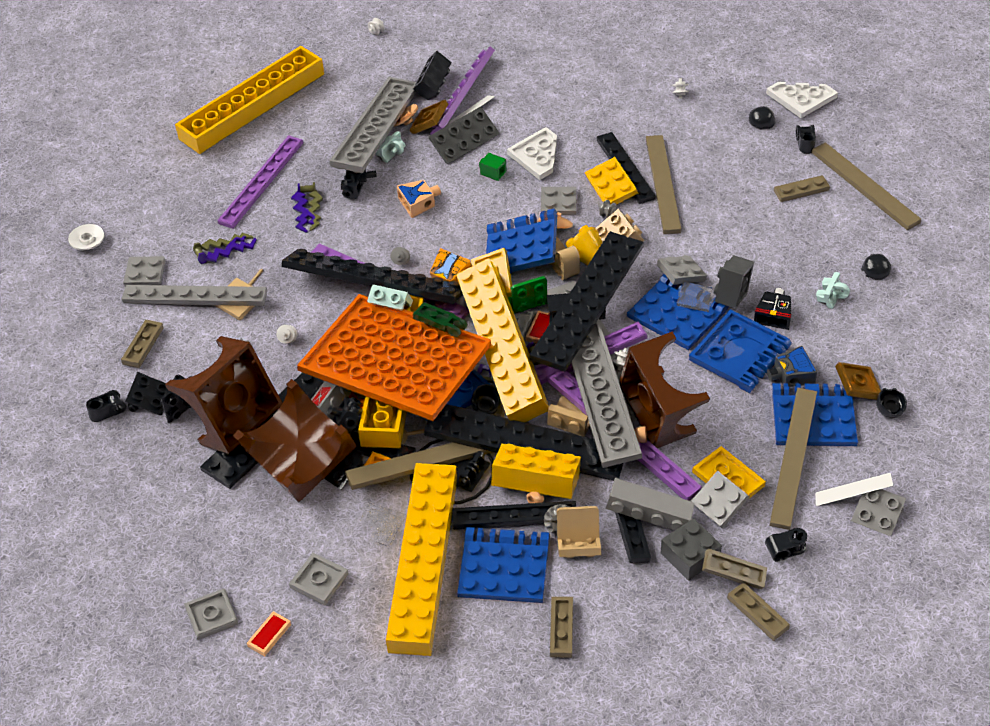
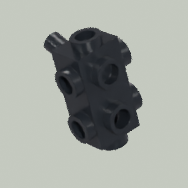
(354, 182)
(348, 413)

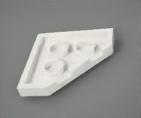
(801, 97)
(536, 153)

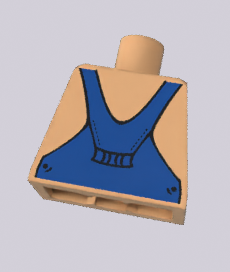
(417, 196)

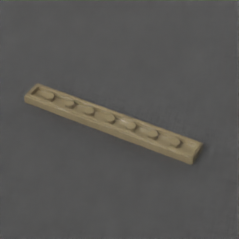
(663, 185)
(866, 186)
(793, 459)
(405, 464)

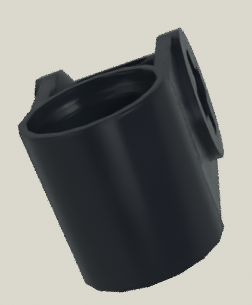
(806, 138)
(104, 406)
(785, 545)

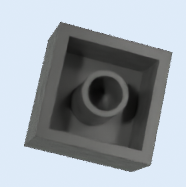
(733, 281)
(687, 548)

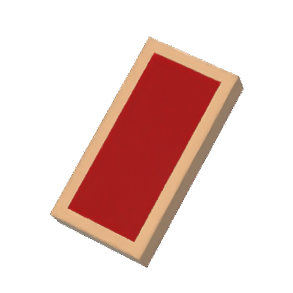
(538, 327)
(269, 633)

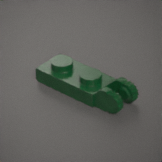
(440, 319)

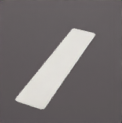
(477, 105)
(853, 489)

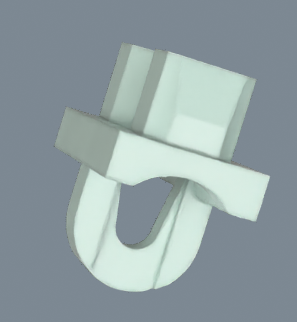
(829, 285)

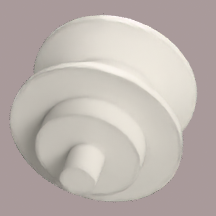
(376, 26)
(680, 88)
(286, 334)
(621, 357)

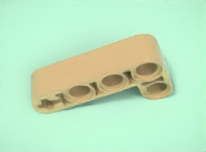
(566, 260)

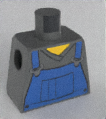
(793, 368)

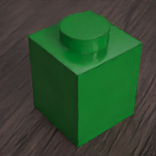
(492, 166)

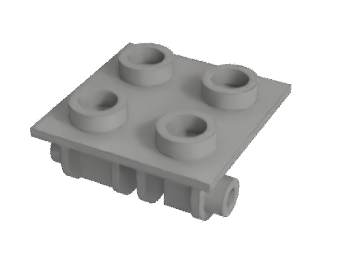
(879, 510)

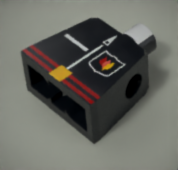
(774, 309)

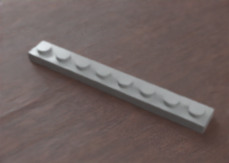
(195, 295)

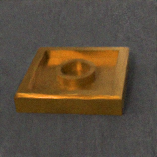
(428, 117)
(858, 380)

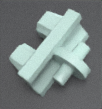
(391, 146)

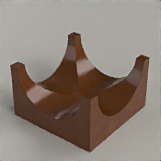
(229, 394)
(652, 398)
(297, 444)

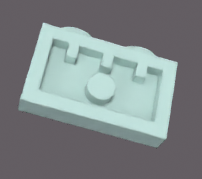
(389, 298)

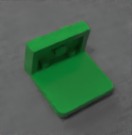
(528, 294)

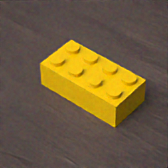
(536, 470)

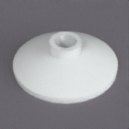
(86, 237)

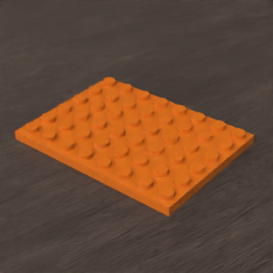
(394, 358)

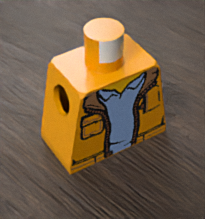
(448, 265)

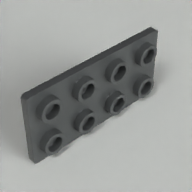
(463, 135)

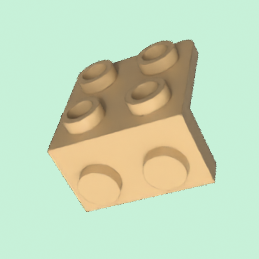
(619, 224)
(567, 417)
(578, 531)

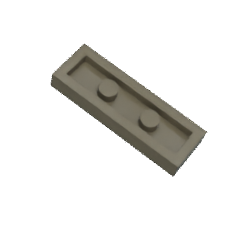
(801, 188)
(142, 343)
(734, 569)
(758, 611)
(561, 627)

